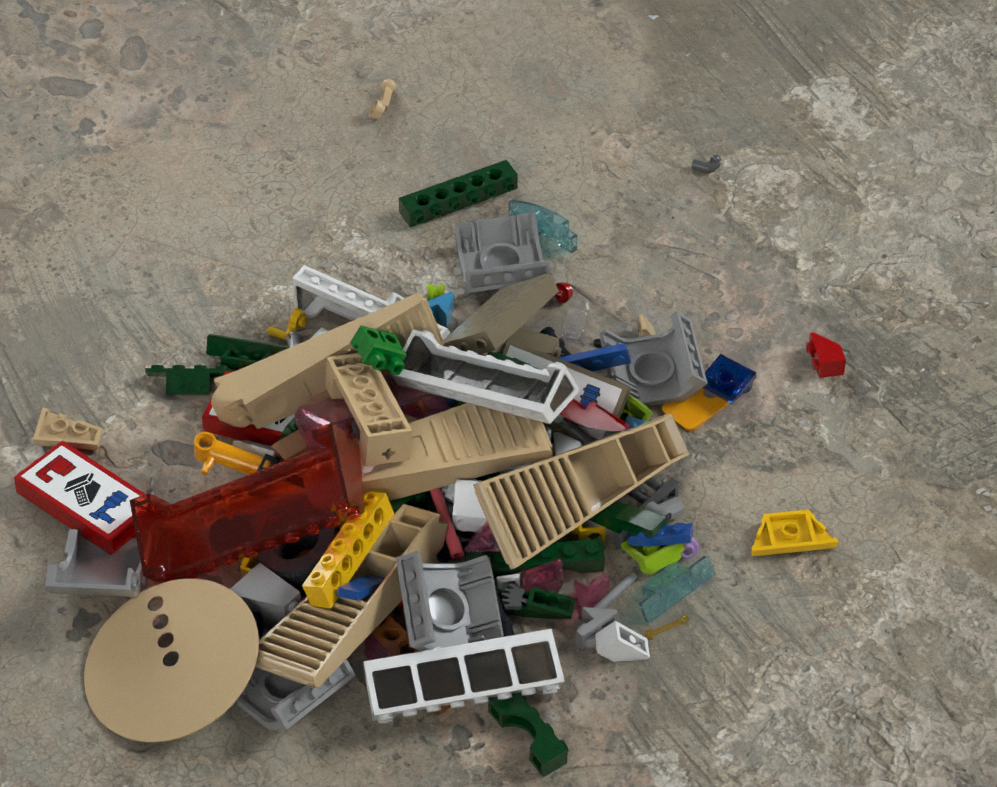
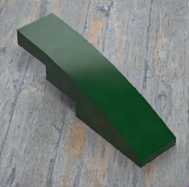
(630, 519)
(543, 605)

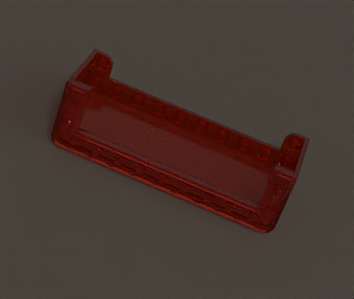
(251, 511)

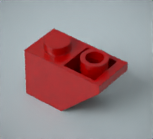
(826, 356)

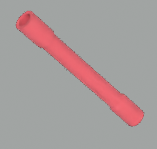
(452, 540)

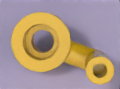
(296, 321)

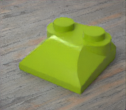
(653, 557)

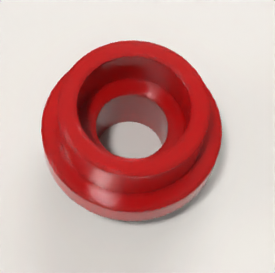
(565, 292)

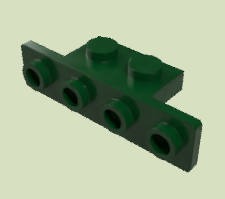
(239, 352)
(187, 380)

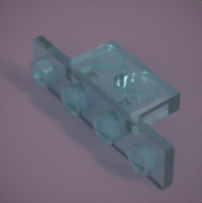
(672, 586)

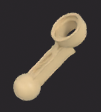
(379, 106)

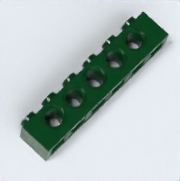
(458, 193)

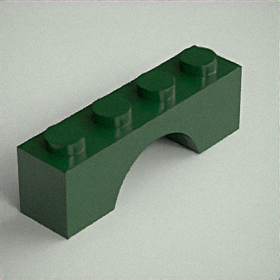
(546, 751)

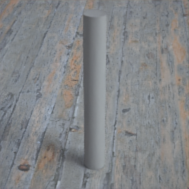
(616, 591)

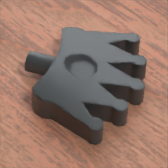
(513, 597)

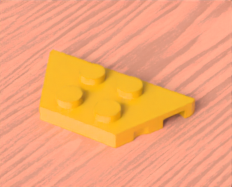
(791, 533)

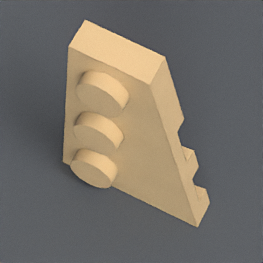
(55, 428)

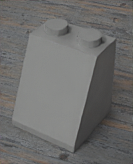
(267, 594)

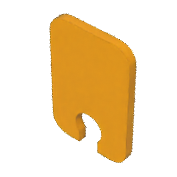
(694, 410)

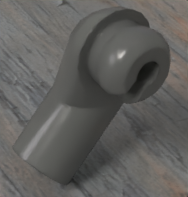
(713, 164)

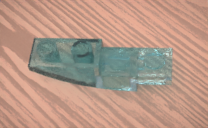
(548, 222)

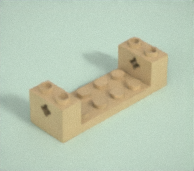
(382, 425)

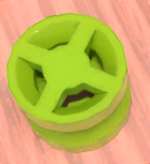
(435, 291)

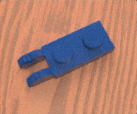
(668, 535)

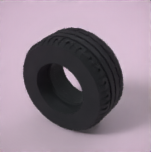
(297, 570)

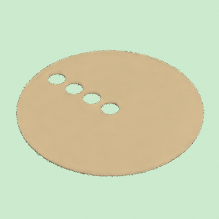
(163, 703)

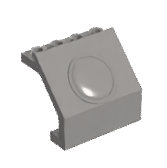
(499, 251)
(662, 365)
(448, 602)
(283, 702)

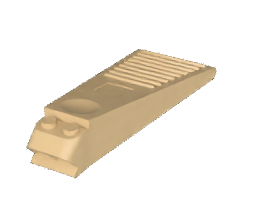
(298, 374)
(461, 446)
(555, 495)
(318, 639)

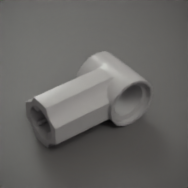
(670, 508)

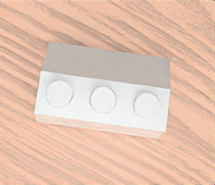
(466, 507)

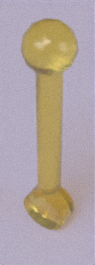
(649, 634)

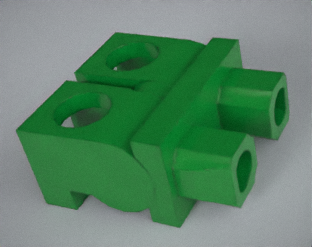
(378, 350)

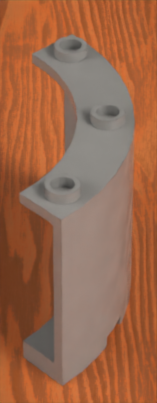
(95, 572)

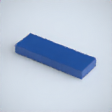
(360, 587)

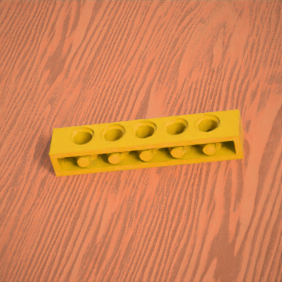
(348, 551)

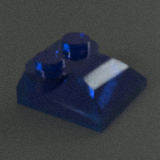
(728, 379)

